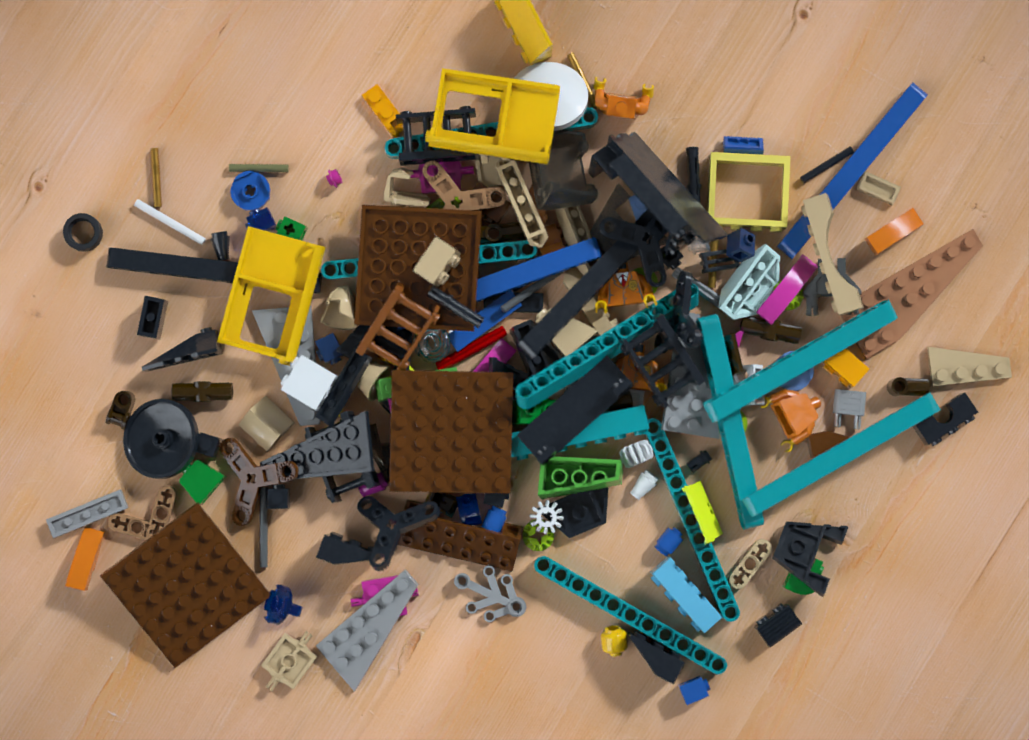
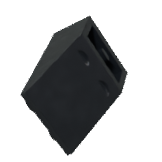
(339, 551)
(663, 663)

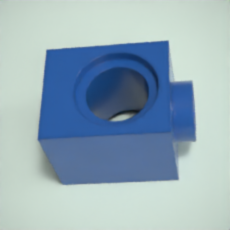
(694, 689)

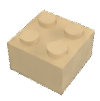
(437, 262)

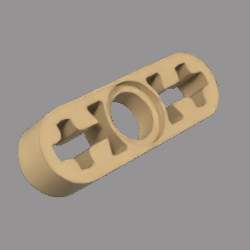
(755, 549)

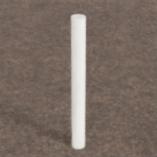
(170, 222)

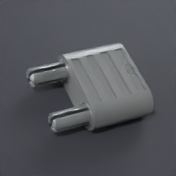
(849, 403)

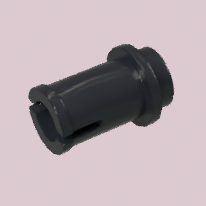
(699, 461)

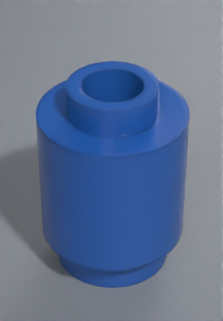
(494, 519)
(669, 541)

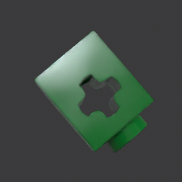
(300, 229)

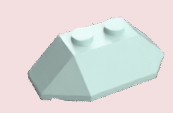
(750, 284)

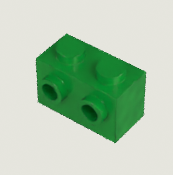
(526, 416)

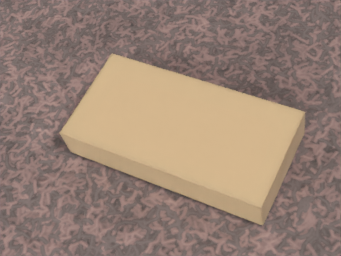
(878, 188)

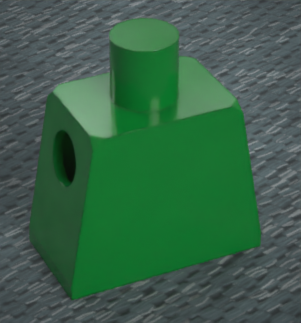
(201, 480)

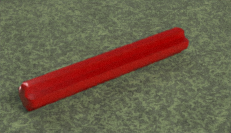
(472, 348)

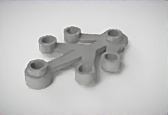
(493, 595)

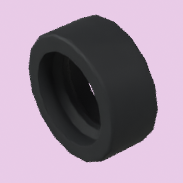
(67, 229)

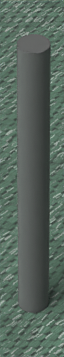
(527, 292)
(264, 527)

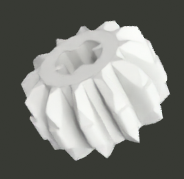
(636, 453)
(548, 523)

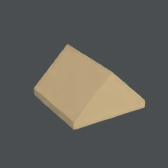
(266, 423)

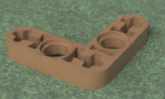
(147, 526)

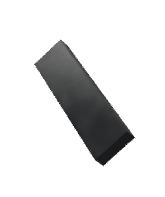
(343, 388)

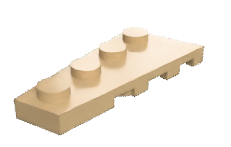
(963, 367)

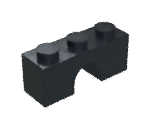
(960, 410)

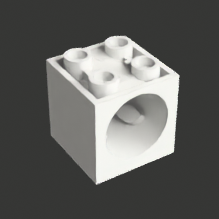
(308, 382)

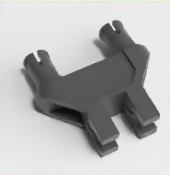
(818, 288)

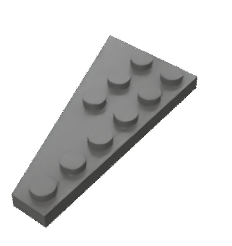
(271, 327)
(686, 406)
(362, 635)

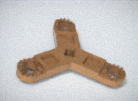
(472, 199)

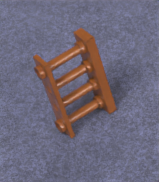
(388, 312)

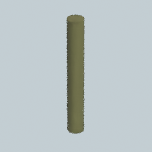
(259, 167)

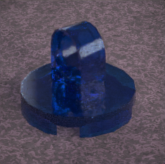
(280, 605)

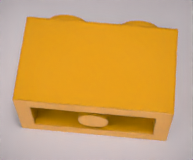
(846, 367)

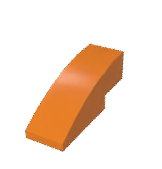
(894, 231)
(85, 559)

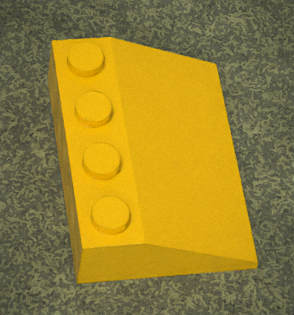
(527, 30)

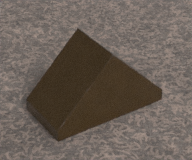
(446, 502)

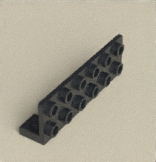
(575, 410)

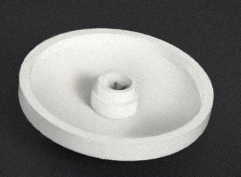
(573, 90)

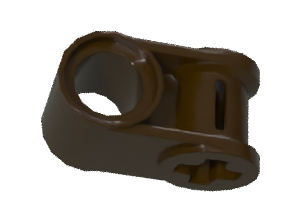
(120, 411)

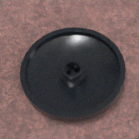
(161, 438)

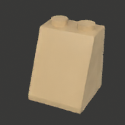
(571, 337)

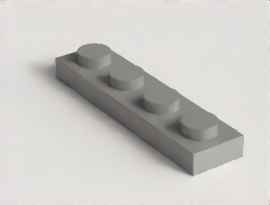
(87, 513)

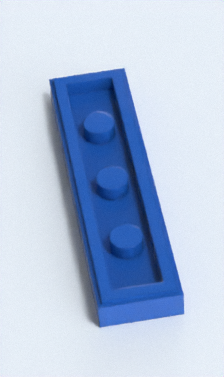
(492, 315)

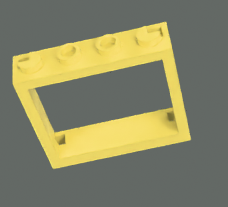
(749, 159)

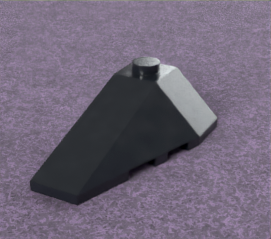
(194, 348)

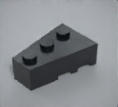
(544, 359)

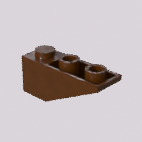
(823, 441)

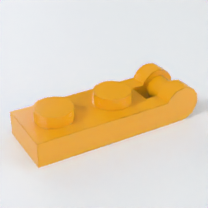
(383, 109)

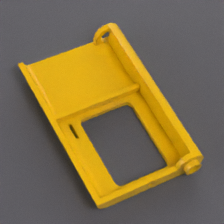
(524, 118)
(279, 266)

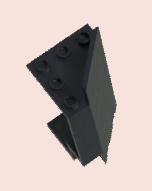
(657, 190)

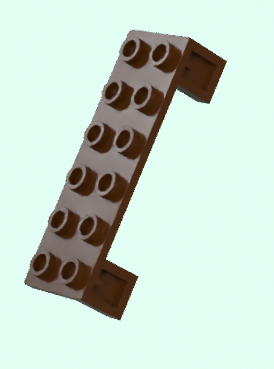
(465, 541)

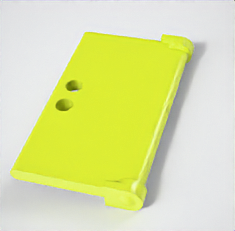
(703, 511)

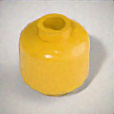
(614, 640)

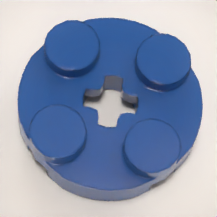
(255, 180)

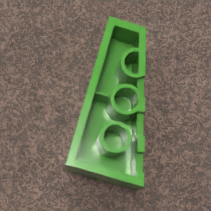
(575, 475)

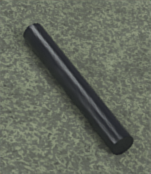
(826, 165)

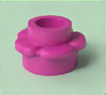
(334, 178)

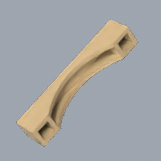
(820, 214)

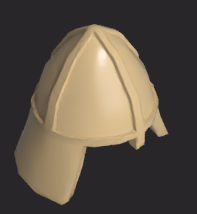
(340, 309)
(368, 379)

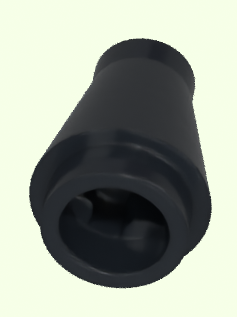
(220, 243)

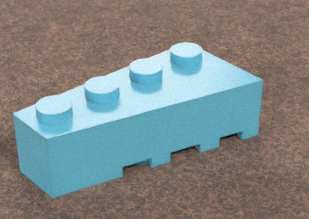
(686, 594)

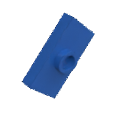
(743, 145)

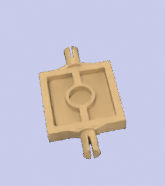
(289, 661)

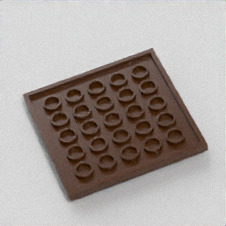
(392, 246)
(451, 431)
(185, 585)

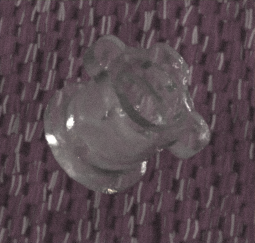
(698, 246)

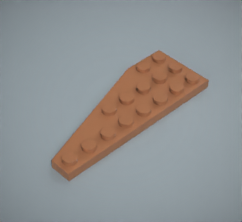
(915, 289)

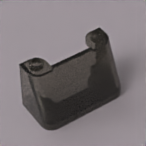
(563, 179)

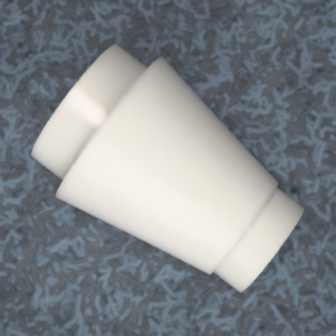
(644, 484)

